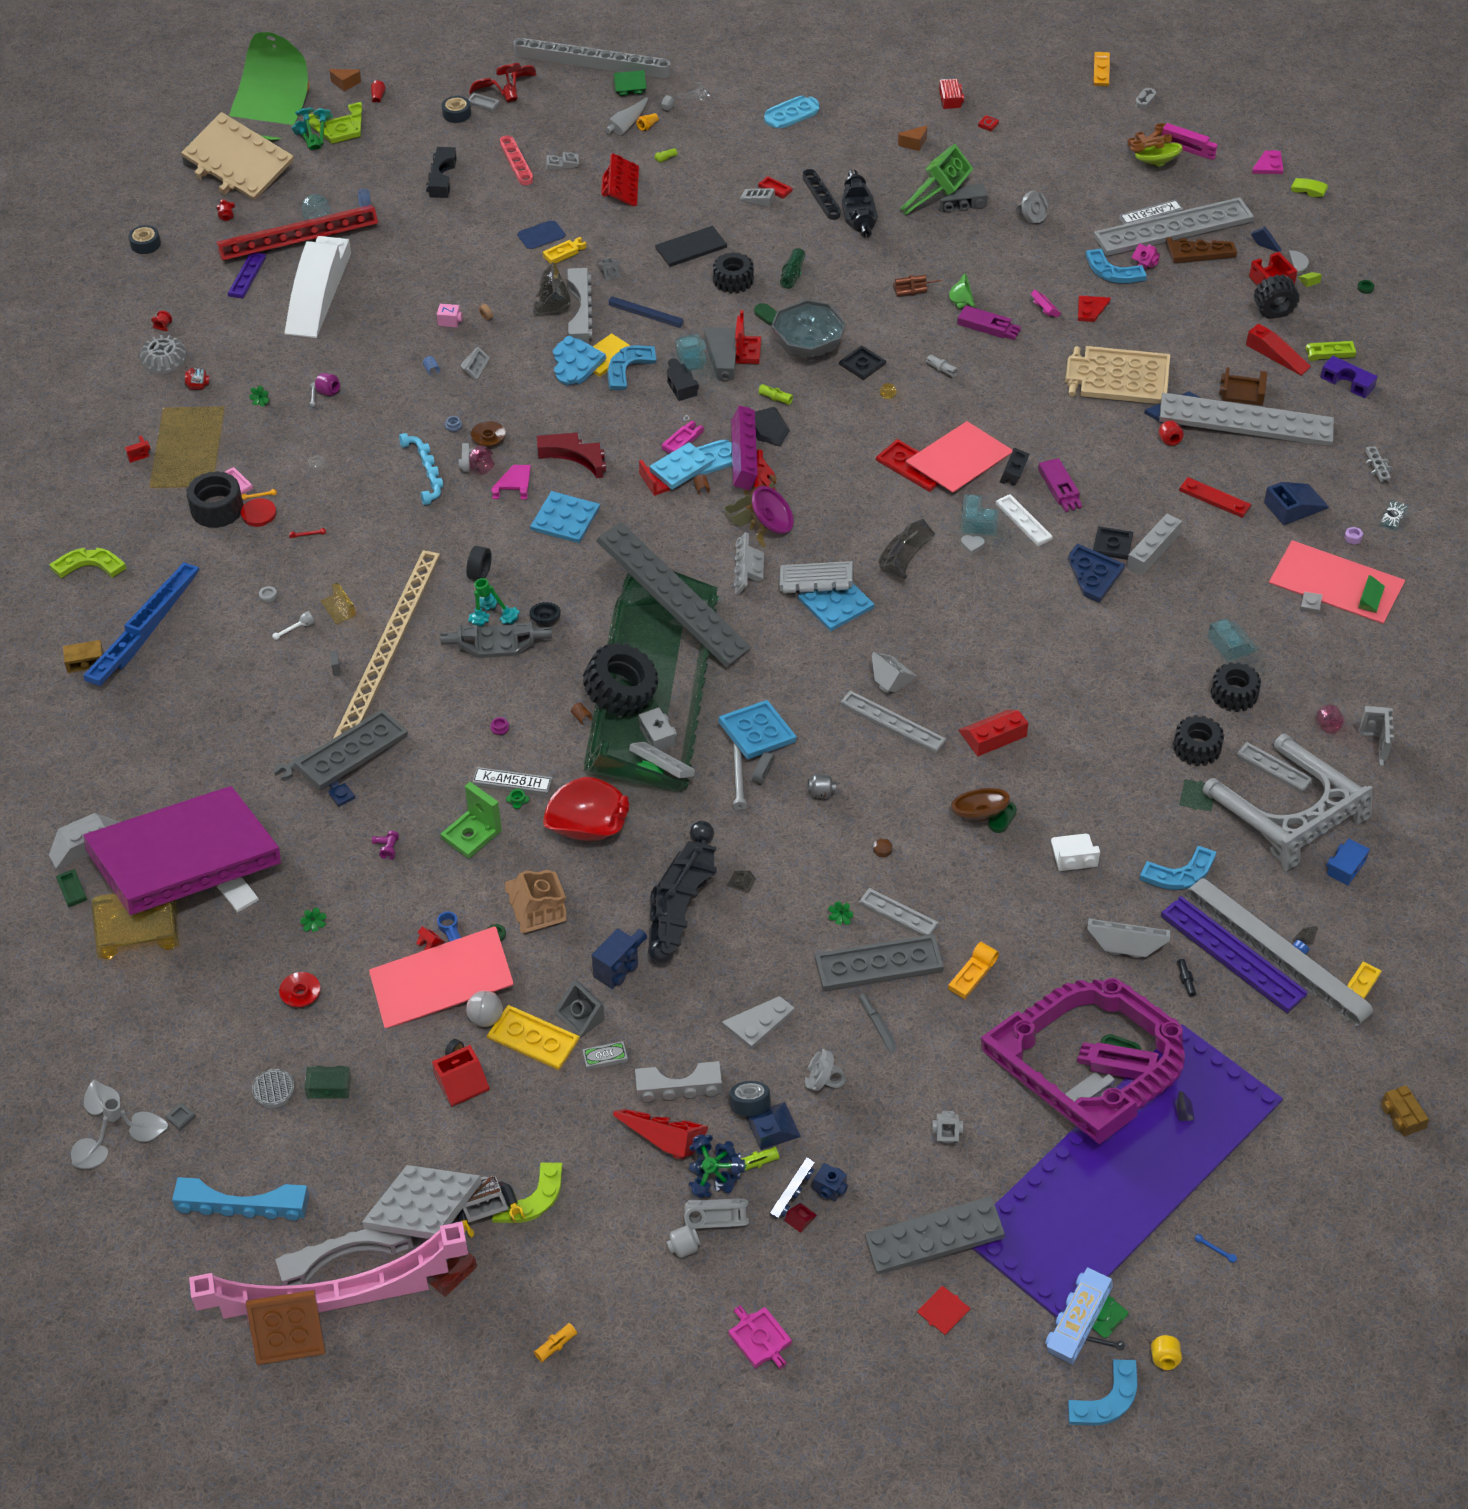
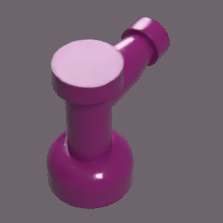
(389, 840)

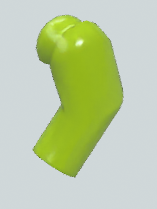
(665, 155)

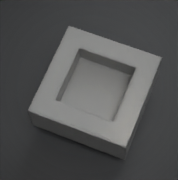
(1311, 602)

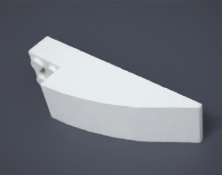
(316, 284)

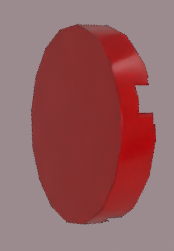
(258, 512)

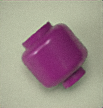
(327, 384)

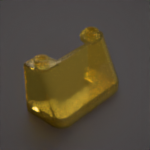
(117, 928)

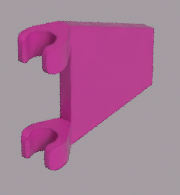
(514, 479)

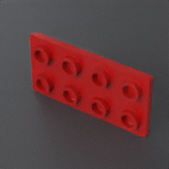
(621, 180)

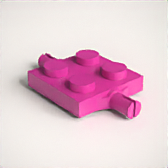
(760, 1337)

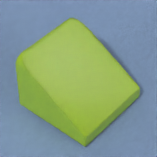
(1310, 278)

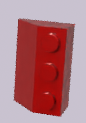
(995, 731)

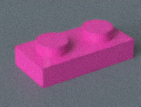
(1042, 301)

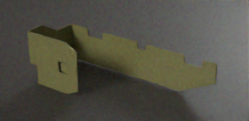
(744, 516)

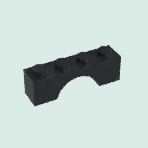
(443, 160)

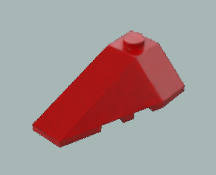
(1276, 348)
(668, 1136)

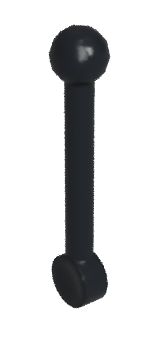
(1119, 1345)

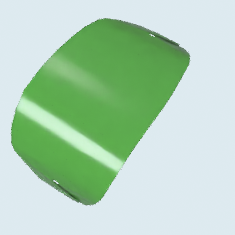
(271, 81)

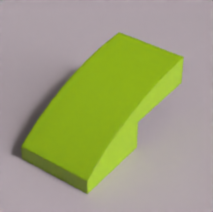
(1312, 187)

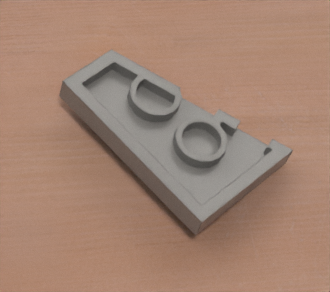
(759, 1021)

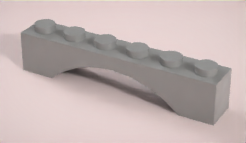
(578, 285)
(302, 1265)

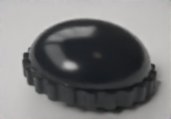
(545, 613)

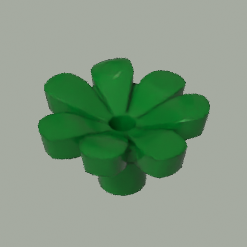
(259, 396)
(840, 913)
(313, 920)

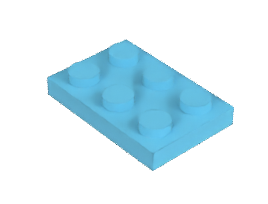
(680, 465)

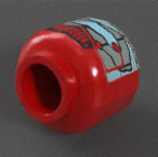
(196, 378)

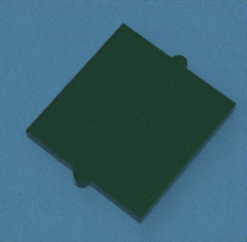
(1193, 796)

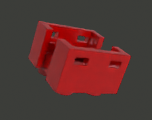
(1277, 266)

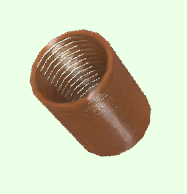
(705, 483)
(583, 709)

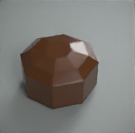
(882, 847)

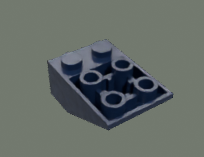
(1293, 501)

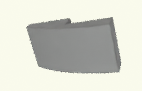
(568, 160)

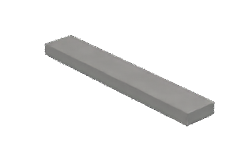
(893, 722)

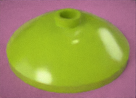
(1159, 156)

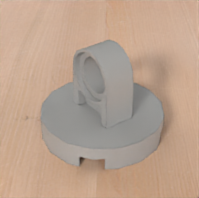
(1033, 207)
(821, 1071)

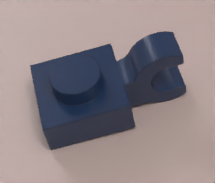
(341, 793)

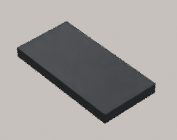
(691, 246)

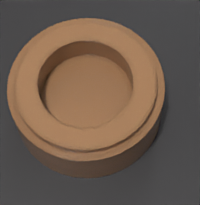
(485, 312)

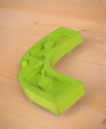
(81, 557)
(540, 1200)

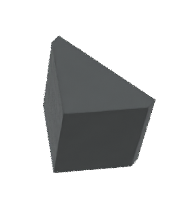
(580, 1009)

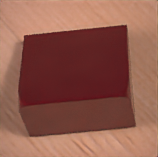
(799, 1217)

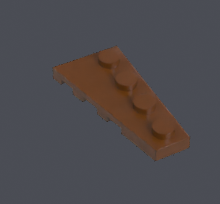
(1200, 250)

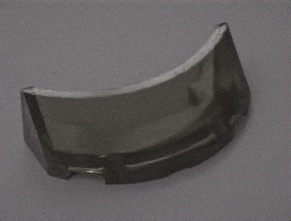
(904, 547)

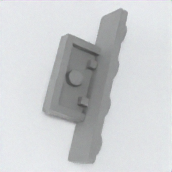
(748, 563)

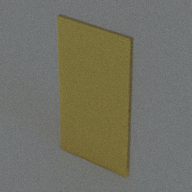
(186, 445)

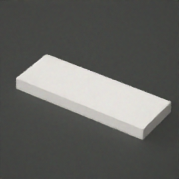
(238, 893)

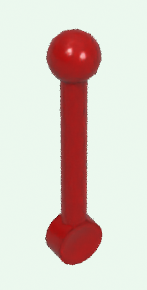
(322, 531)

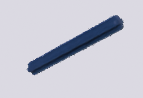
(646, 312)

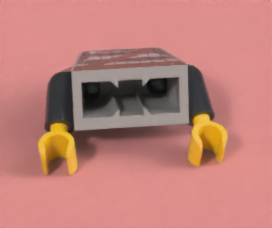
(487, 1200)

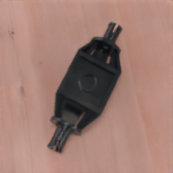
(859, 204)

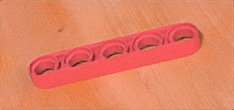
(512, 146)

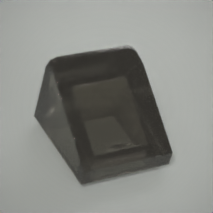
(742, 881)
(1184, 1107)

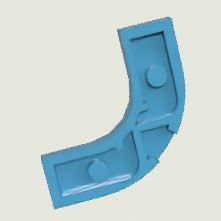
(1113, 273)
(624, 358)
(1181, 877)
(1112, 1406)

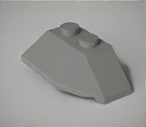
(69, 840)
(1127, 938)

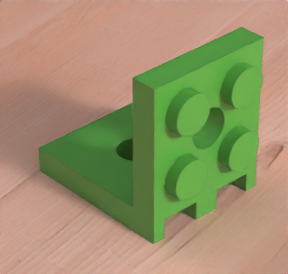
(480, 819)

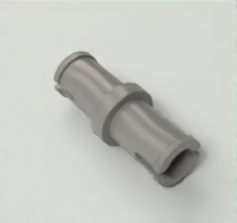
(942, 366)

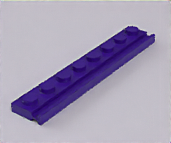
(1234, 954)

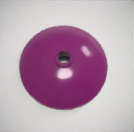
(772, 510)

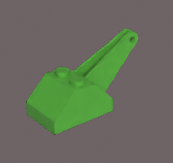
(947, 173)

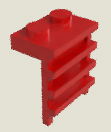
(747, 347)

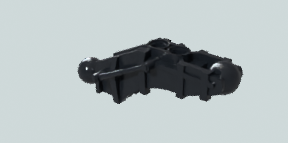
(672, 894)

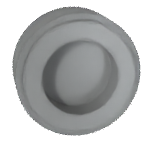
(268, 594)

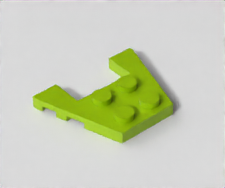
(342, 127)

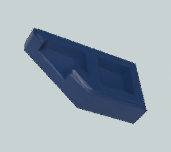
(1265, 239)

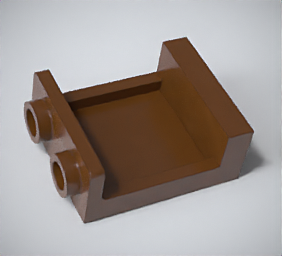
(1243, 389)

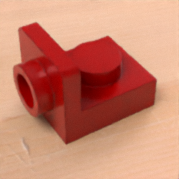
(138, 451)

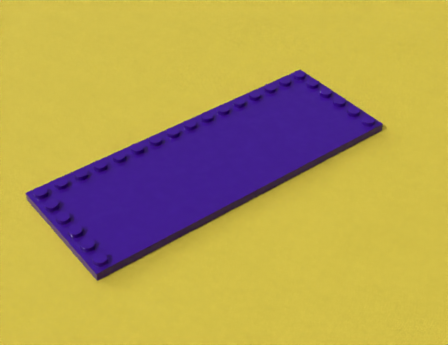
(1103, 1200)

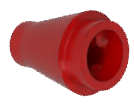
(377, 90)

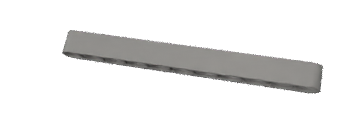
(591, 57)
(1280, 951)

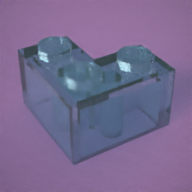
(691, 352)
(977, 519)

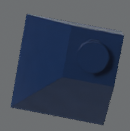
(773, 1126)

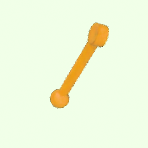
(273, 492)

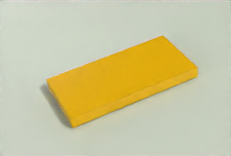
(533, 1037)

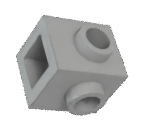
(949, 1134)

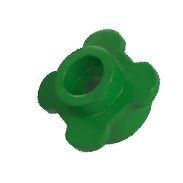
(514, 794)

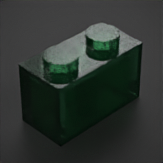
(328, 1082)

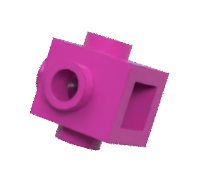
(1146, 256)

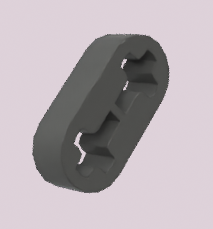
(763, 767)

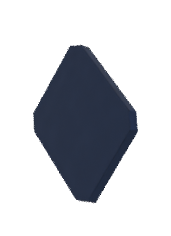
(541, 234)

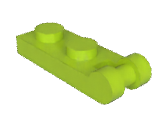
(1328, 349)

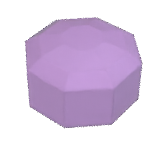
(1353, 535)

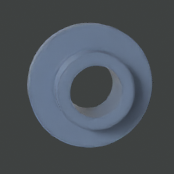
(453, 423)

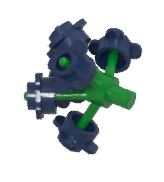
(705, 1165)

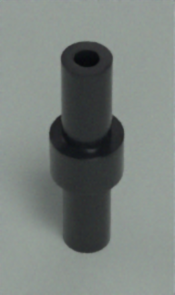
(1186, 977)

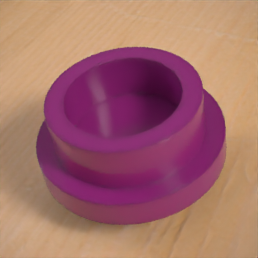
(499, 726)

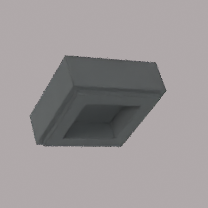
(335, 663)
(180, 1116)

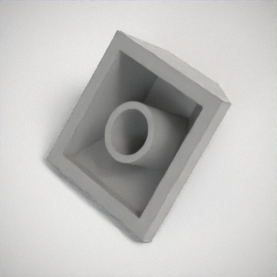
(890, 672)

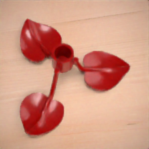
(509, 89)

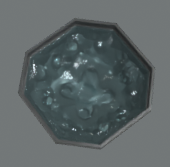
(808, 328)

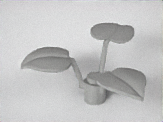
(103, 1099)

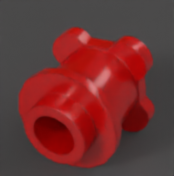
(225, 210)
(162, 320)

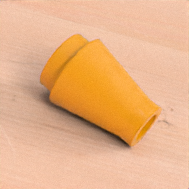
(646, 121)

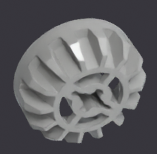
(163, 355)

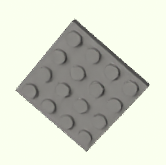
(421, 1201)

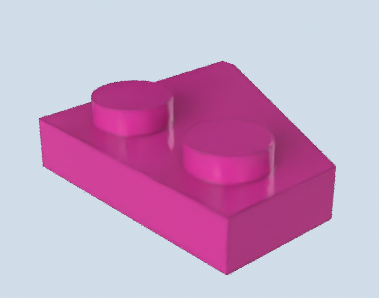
(1269, 163)

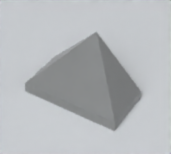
(475, 363)

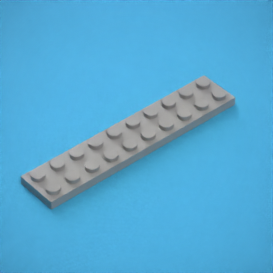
(1174, 225)
(1246, 419)

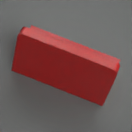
(654, 484)

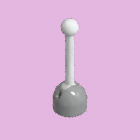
(305, 620)

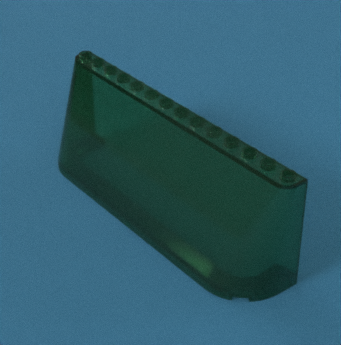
(651, 628)

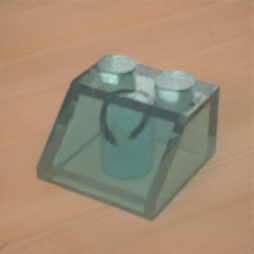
(1230, 640)

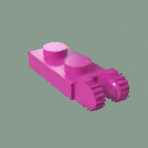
(682, 436)

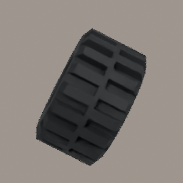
(733, 272)
(1276, 296)
(1231, 696)
(1197, 751)

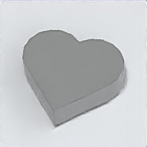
(972, 544)

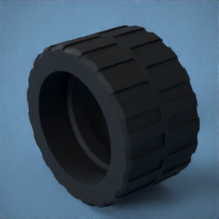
(214, 513)

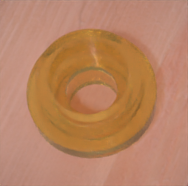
(888, 390)

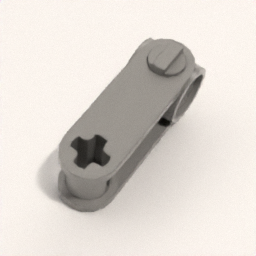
(716, 1213)

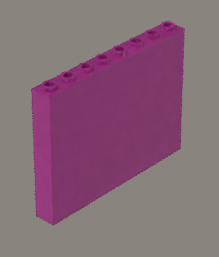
(181, 849)

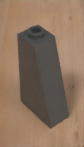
(722, 351)

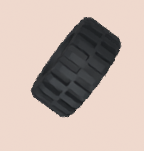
(613, 695)

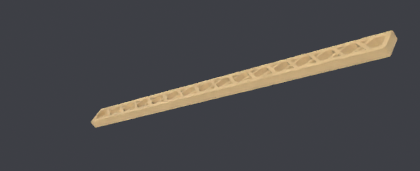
(392, 644)

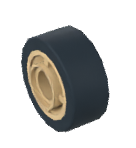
(456, 109)
(144, 239)

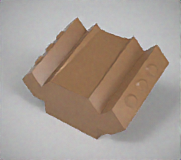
(536, 899)

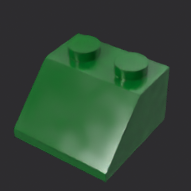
(629, 82)

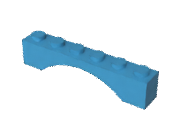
(286, 1201)

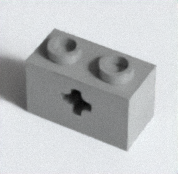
(657, 729)

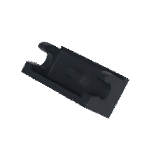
(1014, 466)

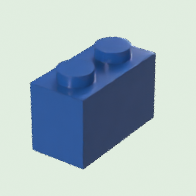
(1347, 862)

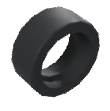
(478, 563)

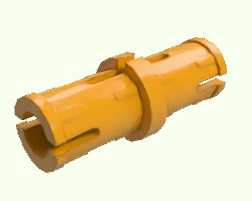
(548, 1348)

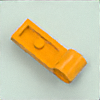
(1101, 68)
(974, 970)

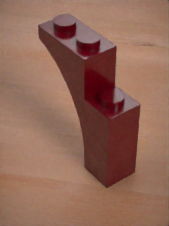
(569, 447)

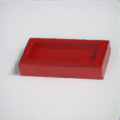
(781, 189)

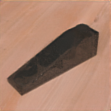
(552, 294)

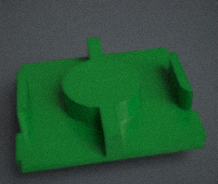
(1109, 1317)

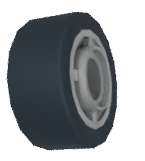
(750, 1098)

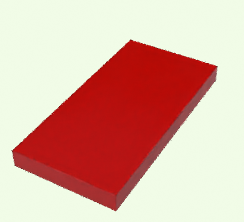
(895, 459)

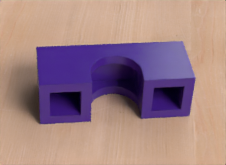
(1338, 369)

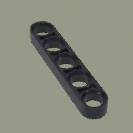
(821, 189)

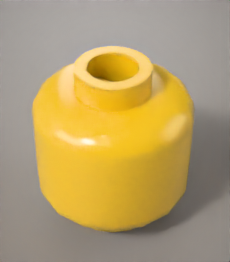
(1166, 1352)

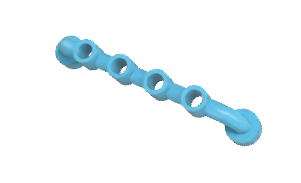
(427, 461)

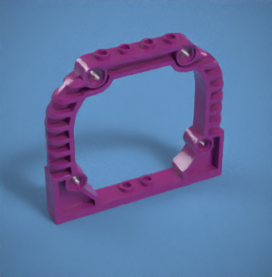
(1104, 1114)

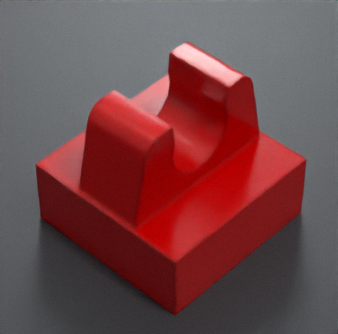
(430, 937)

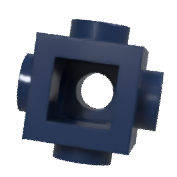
(830, 1182)

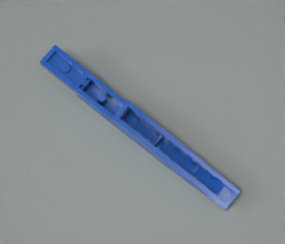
(141, 625)

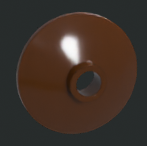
(488, 433)

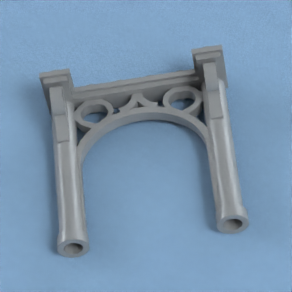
(1288, 841)

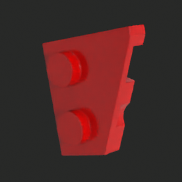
(1090, 307)

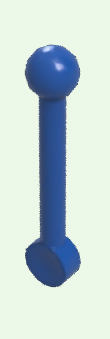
(1231, 1257)

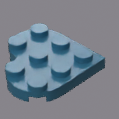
(576, 360)

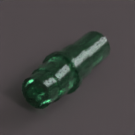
(792, 269)

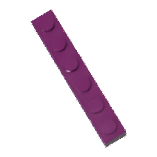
(744, 448)

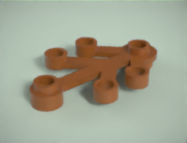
(1141, 142)

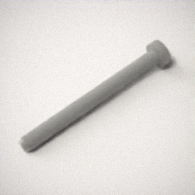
(739, 803)

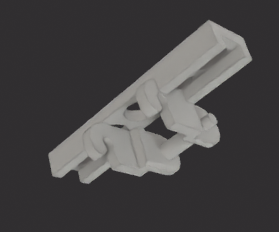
(1380, 463)

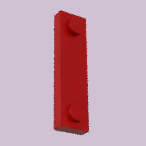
(1215, 497)

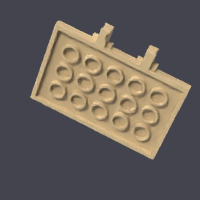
(236, 157)

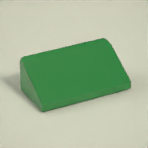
(1371, 595)

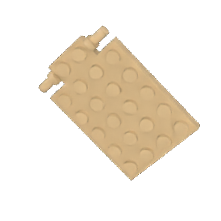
(1118, 374)

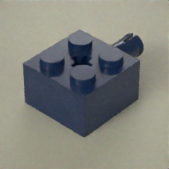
(617, 957)

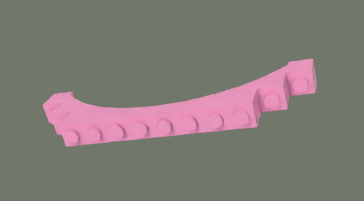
(390, 1280)

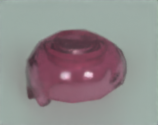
(480, 457)

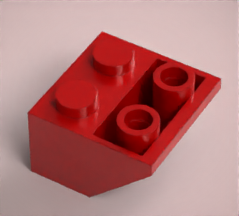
(460, 1075)

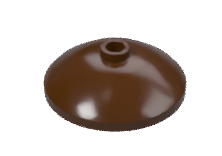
(980, 803)

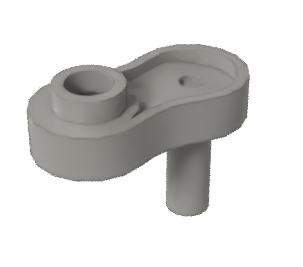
(464, 462)

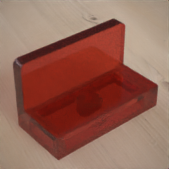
(458, 1270)

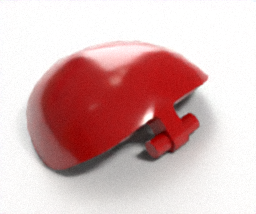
(586, 810)

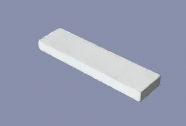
(1024, 520)

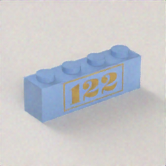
(1079, 1315)

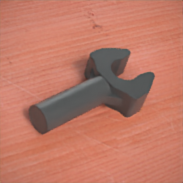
(287, 768)

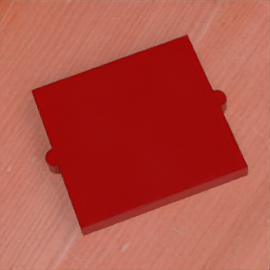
(943, 1310)

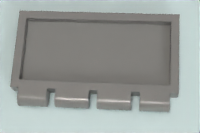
(816, 576)

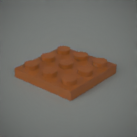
(285, 1327)

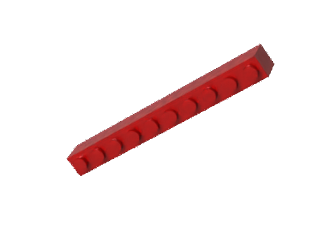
(297, 232)

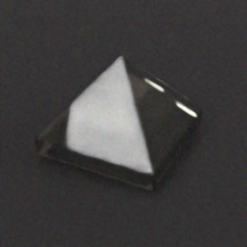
(1307, 935)

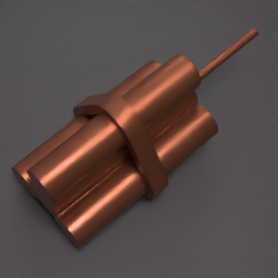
(911, 285)

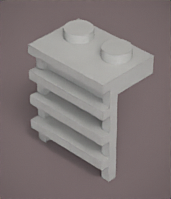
(1377, 723)

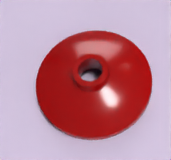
(299, 982)

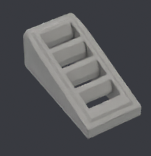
(762, 196)

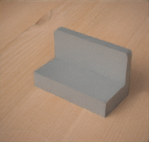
(1091, 1087)

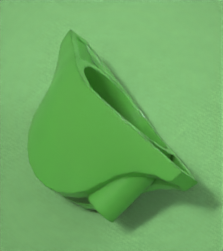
(961, 293)

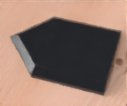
(770, 426)

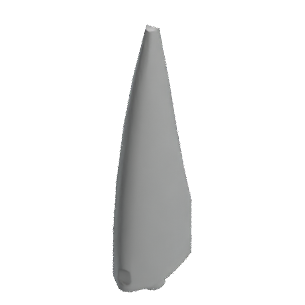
(626, 118)

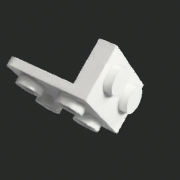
(1075, 852)

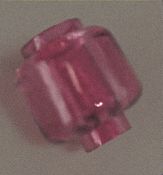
(1330, 718)

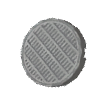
(273, 1088)

